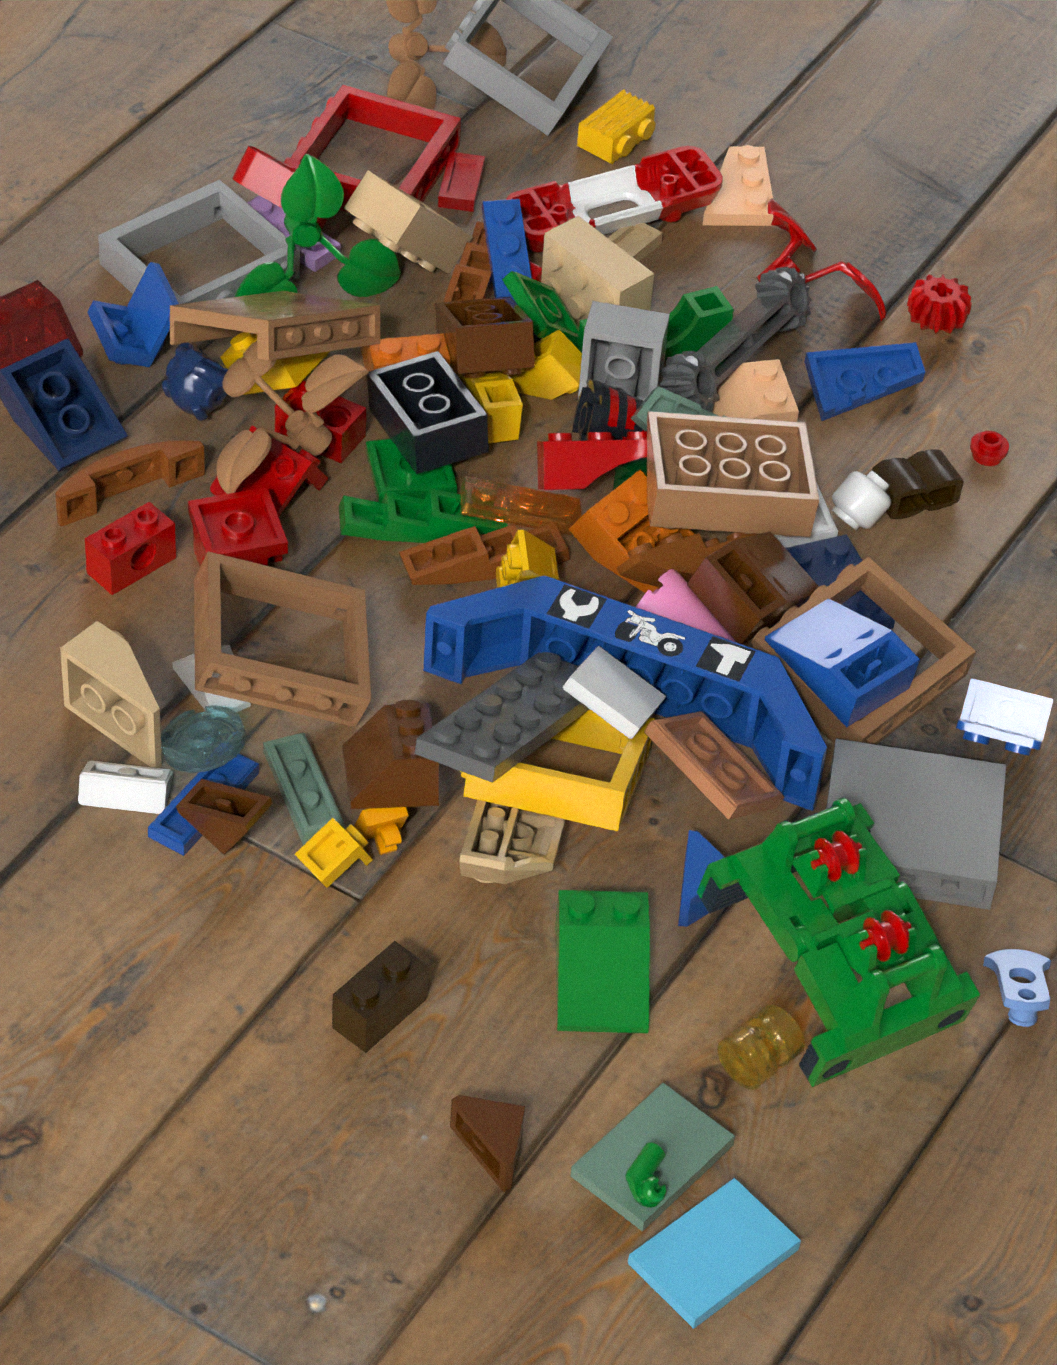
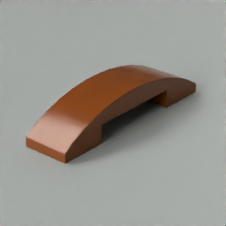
(125, 470)

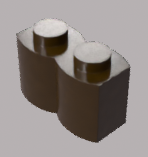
(919, 483)

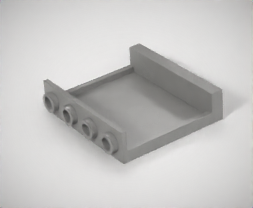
(930, 815)

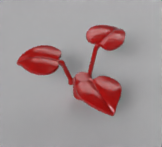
(798, 236)

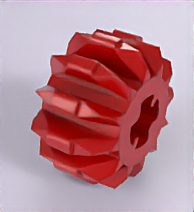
(939, 304)

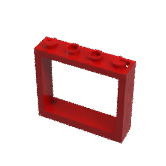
(392, 115)

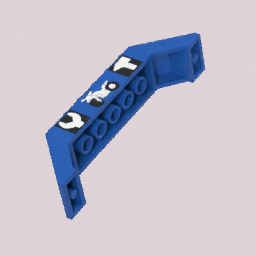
(697, 671)

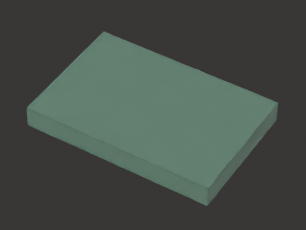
(683, 1132)

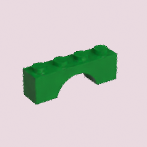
(691, 322)

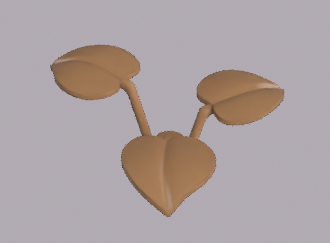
(407, 78)
(304, 429)

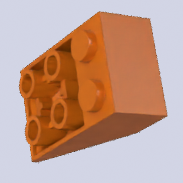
(619, 525)

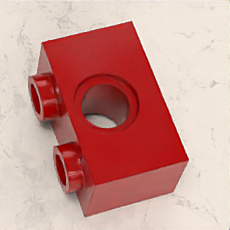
(130, 548)

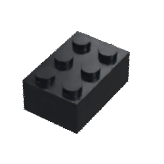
(427, 412)

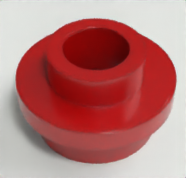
(989, 448)

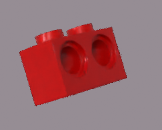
(341, 417)

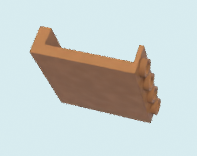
(283, 320)

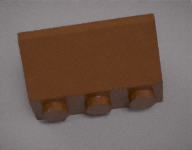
(383, 760)

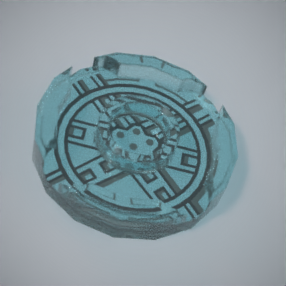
(203, 739)

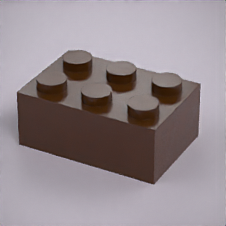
(486, 336)

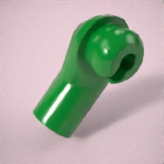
(641, 1176)

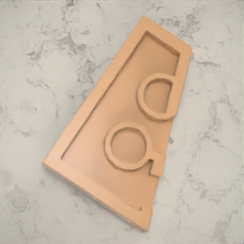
(743, 191)

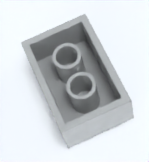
(624, 348)

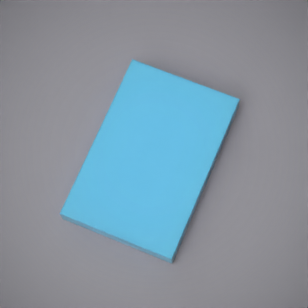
(714, 1252)

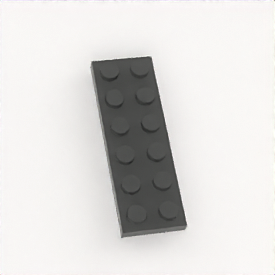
(505, 720)

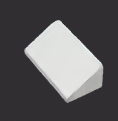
(124, 787)

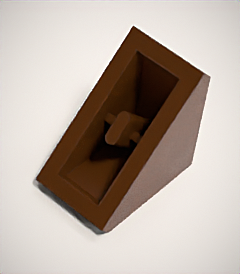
(222, 812)
(490, 1133)

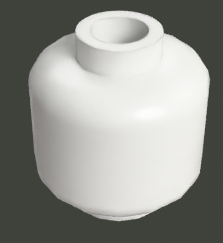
(861, 500)

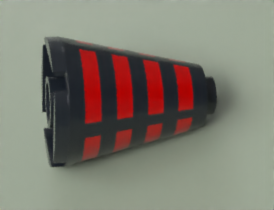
(605, 410)

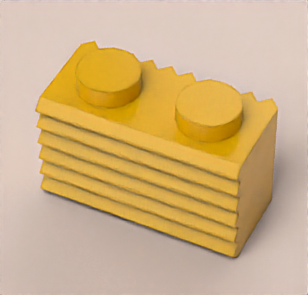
(616, 127)

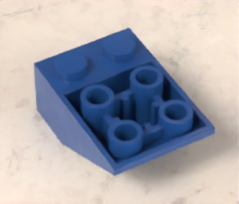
(845, 659)

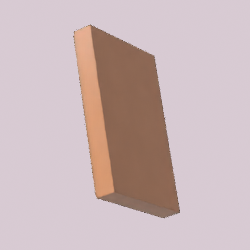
(714, 764)

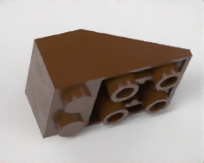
(751, 584)

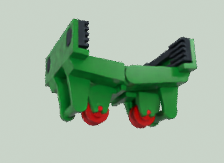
(883, 943)

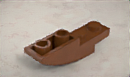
(675, 553)

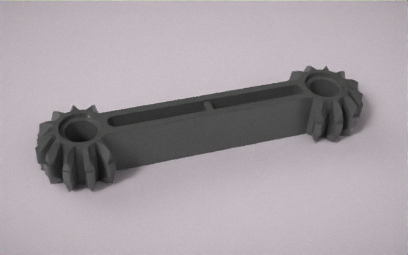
(779, 306)

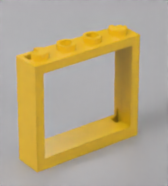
(567, 794)

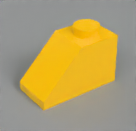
(555, 368)

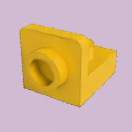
(333, 851)

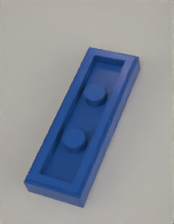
(175, 831)

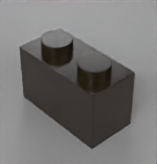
(380, 996)

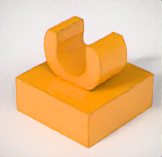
(383, 826)

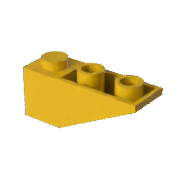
(500, 401)
(526, 559)

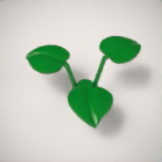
(311, 194)

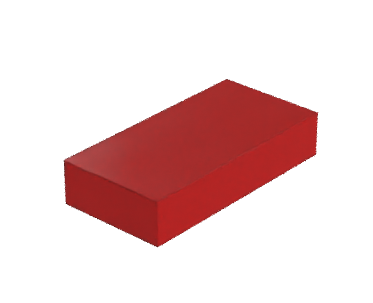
(461, 181)

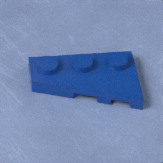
(860, 375)

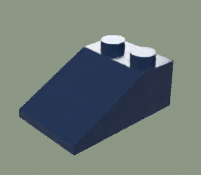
(59, 405)

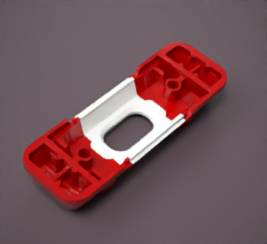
(660, 186)

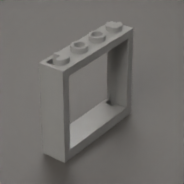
(506, 87)
(127, 242)

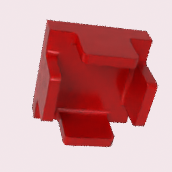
(238, 526)

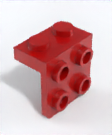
(281, 473)

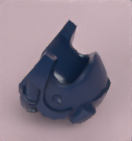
(194, 381)

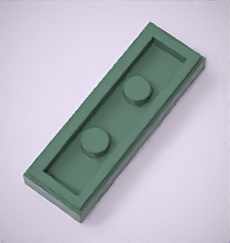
(301, 784)

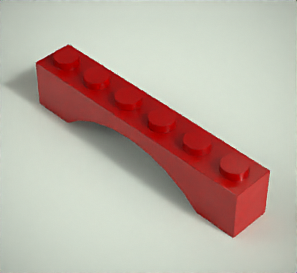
(577, 464)

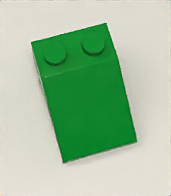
(602, 961)

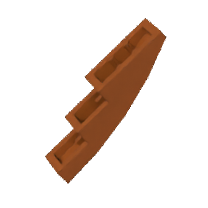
(472, 275)
(469, 556)

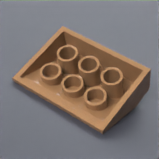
(730, 474)

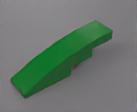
(409, 518)

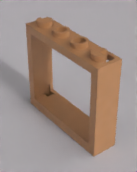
(951, 650)
(269, 683)

